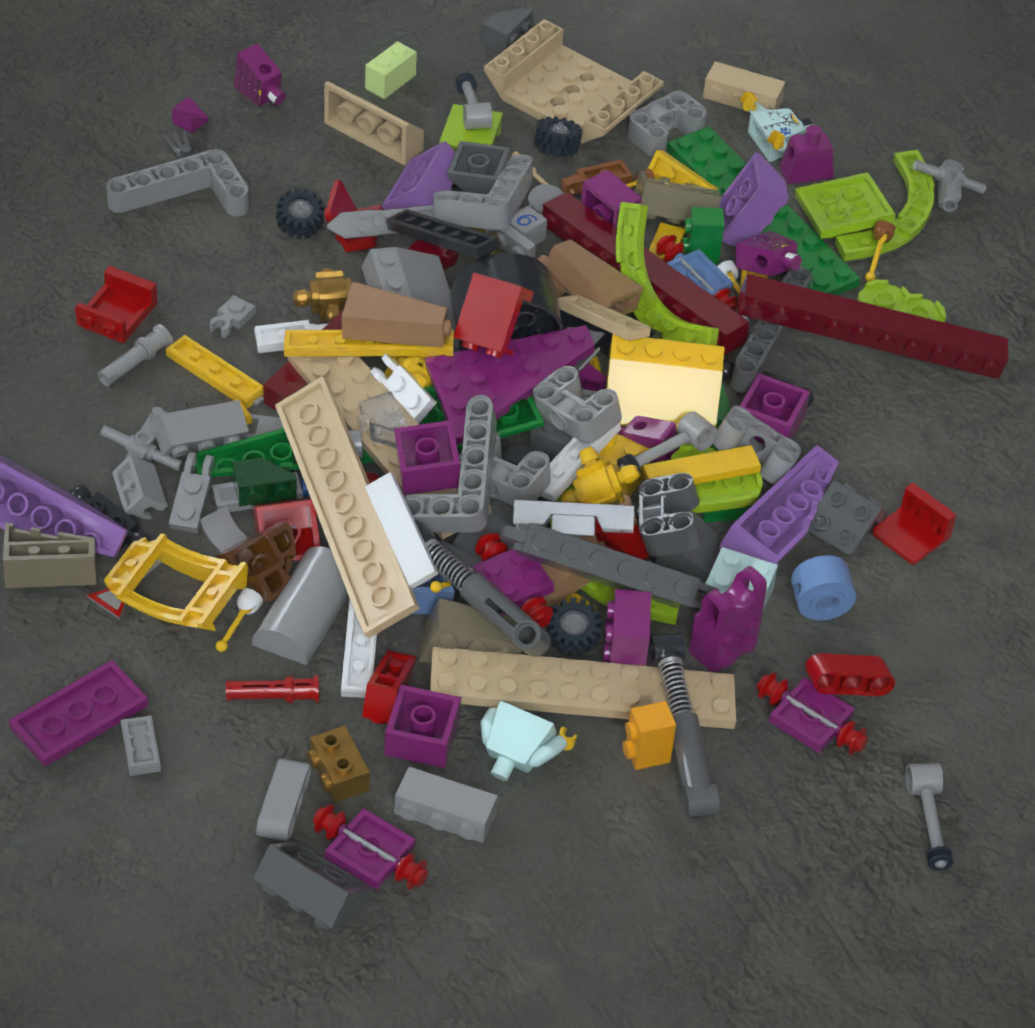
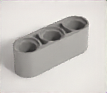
(283, 800)

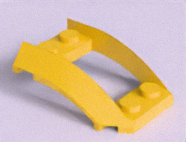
(218, 576)

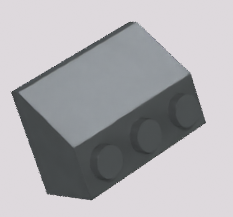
(311, 883)

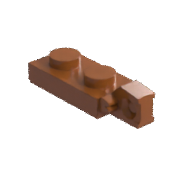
(574, 183)

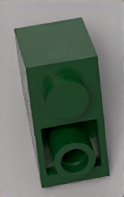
(262, 482)

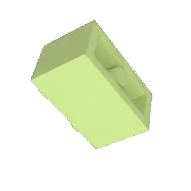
(390, 70)

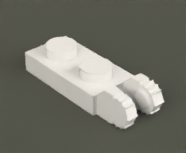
(405, 389)

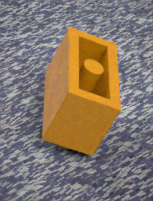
(649, 735)

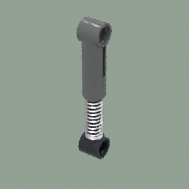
(486, 598)
(699, 793)

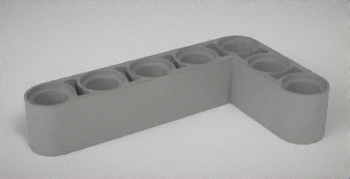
(178, 178)
(488, 210)
(471, 475)

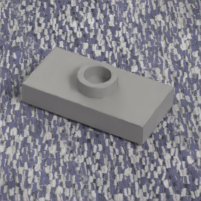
(140, 745)

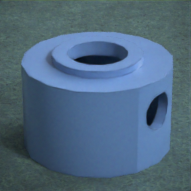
(824, 589)

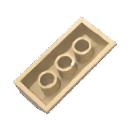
(371, 124)

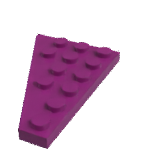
(505, 378)

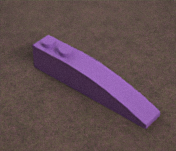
(37, 503)
(784, 511)

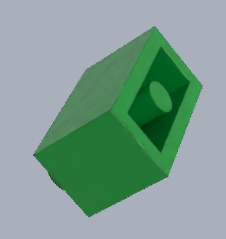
(704, 232)

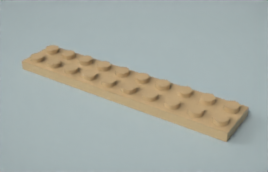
(350, 384)
(344, 507)
(573, 685)

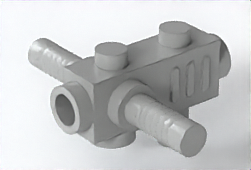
(950, 181)
(144, 442)

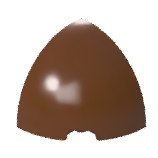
(267, 559)

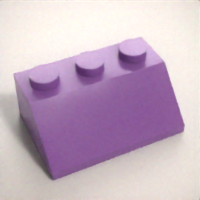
(422, 178)
(752, 200)

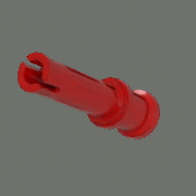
(287, 689)

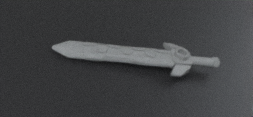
(369, 222)

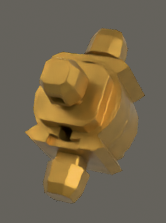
(325, 294)

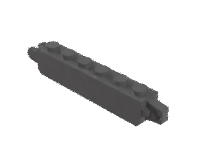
(605, 565)

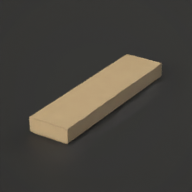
(603, 317)

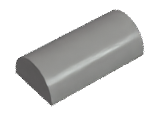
(304, 608)

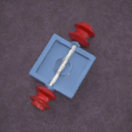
(698, 269)

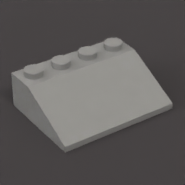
(410, 275)

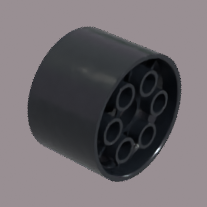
(522, 270)

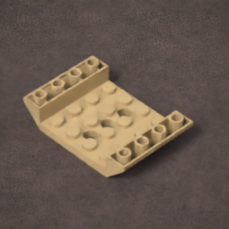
(542, 73)

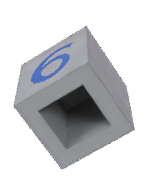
(530, 224)

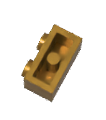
(339, 764)

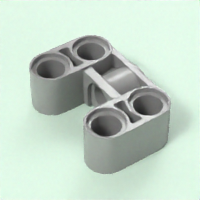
(651, 124)
(561, 404)
(777, 452)
(518, 482)

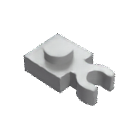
(232, 313)

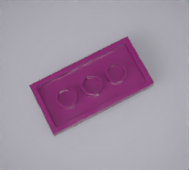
(78, 713)

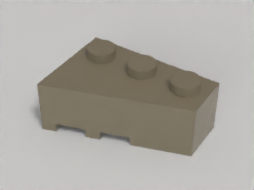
(673, 199)
(47, 559)
(461, 627)

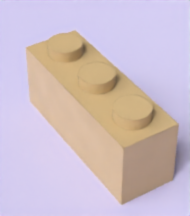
(728, 84)

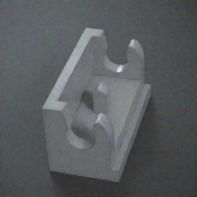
(139, 487)

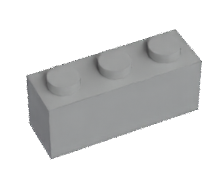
(199, 428)
(445, 804)

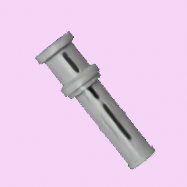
(144, 349)

